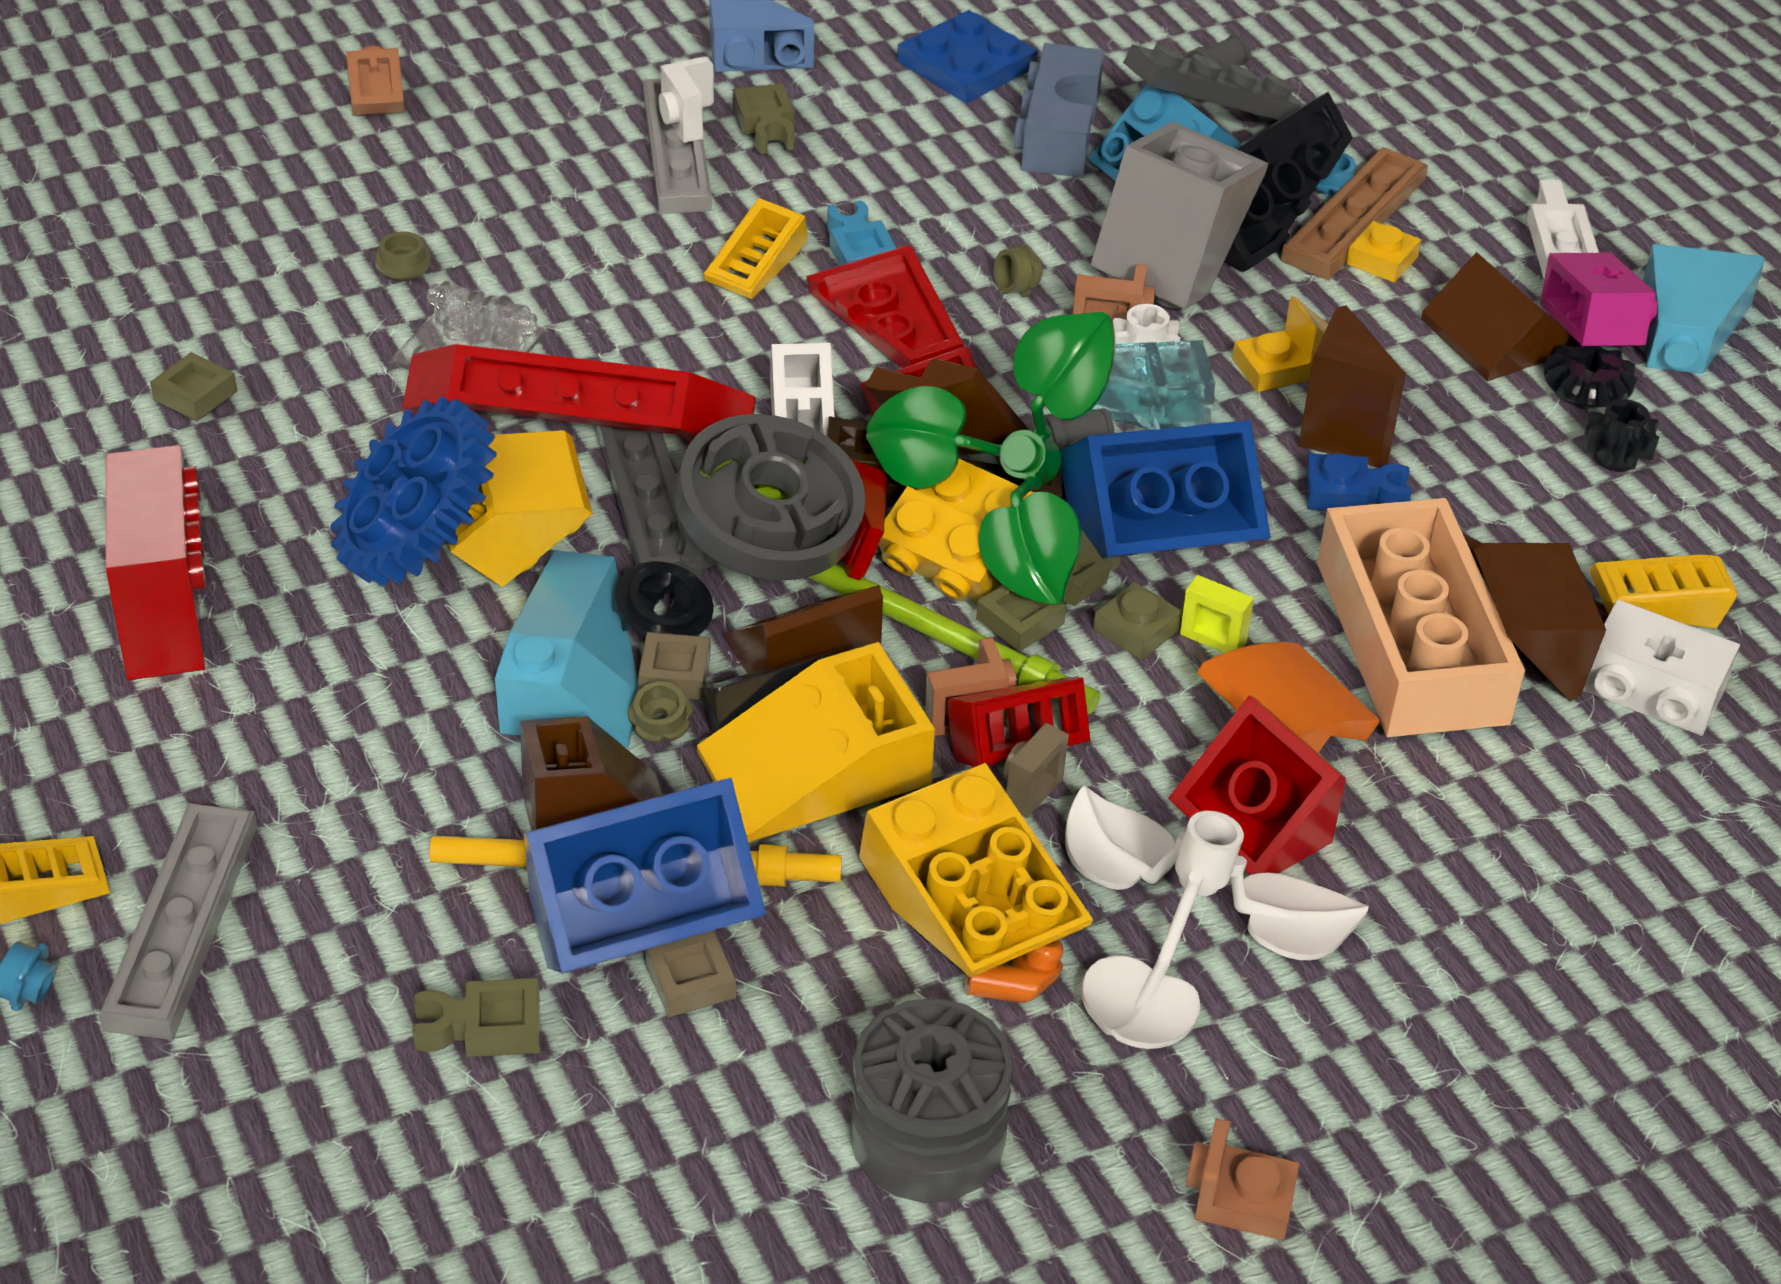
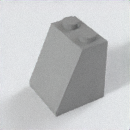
(1176, 212)

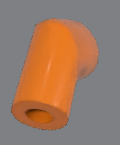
(1021, 979)

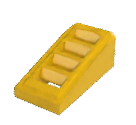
(761, 220)
(1678, 587)
(40, 895)

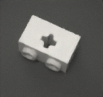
(1661, 667)

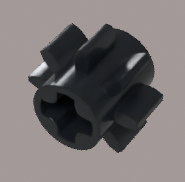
(1621, 435)

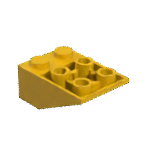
(824, 744)
(969, 872)

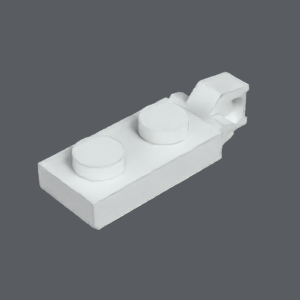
(1558, 225)

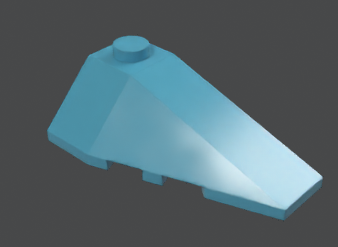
(569, 650)

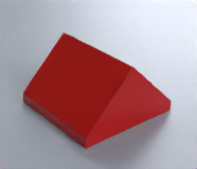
(1269, 785)

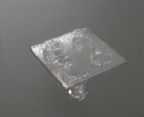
(473, 322)

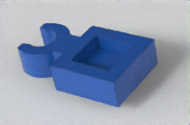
(1348, 481)

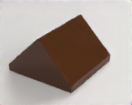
(1492, 322)
(1352, 393)
(1545, 608)
(822, 626)

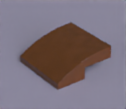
(986, 411)

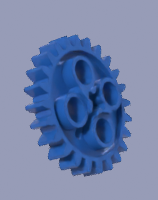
(413, 491)

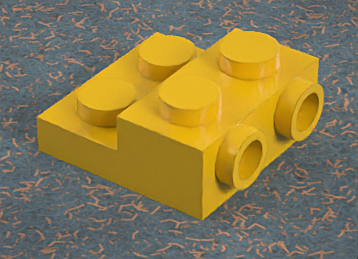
(939, 531)

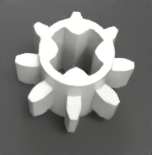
(1144, 325)

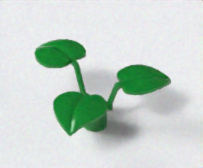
(1038, 537)

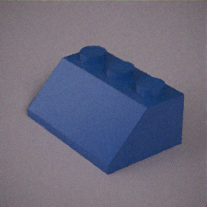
(1166, 488)
(641, 876)

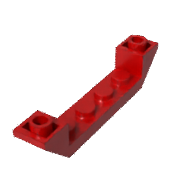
(572, 390)

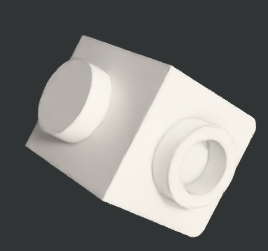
(684, 92)

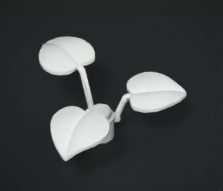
(1121, 846)

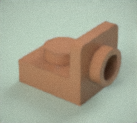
(375, 81)
(1111, 294)
(988, 674)
(1242, 1186)

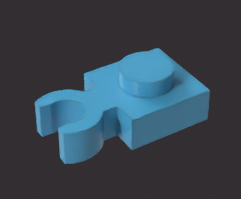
(854, 236)

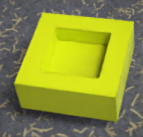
(1216, 615)

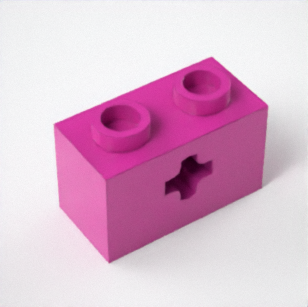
(1598, 299)

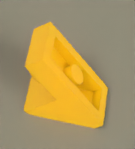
(1281, 356)

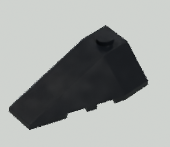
(1299, 155)

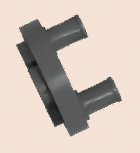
(762, 535)

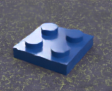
(966, 56)

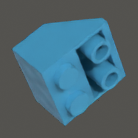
(1147, 113)

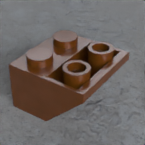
(578, 771)

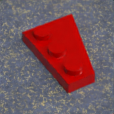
(889, 305)

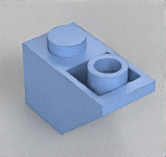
(759, 36)

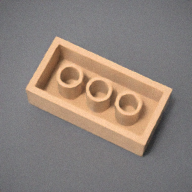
(1419, 618)

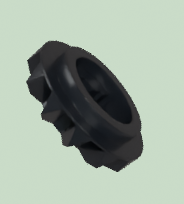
(1567, 374)
(648, 583)

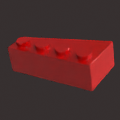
(155, 560)

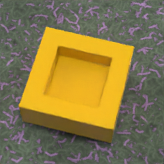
(1383, 251)

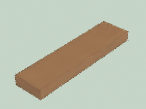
(1369, 196)

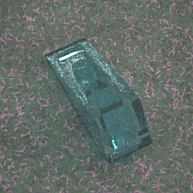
(1159, 385)

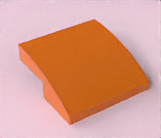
(1293, 689)

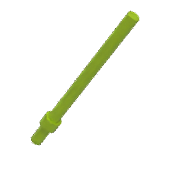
(940, 628)

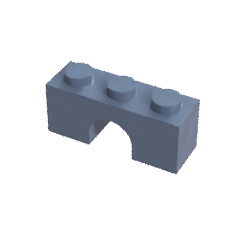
(1059, 110)

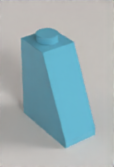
(1698, 303)

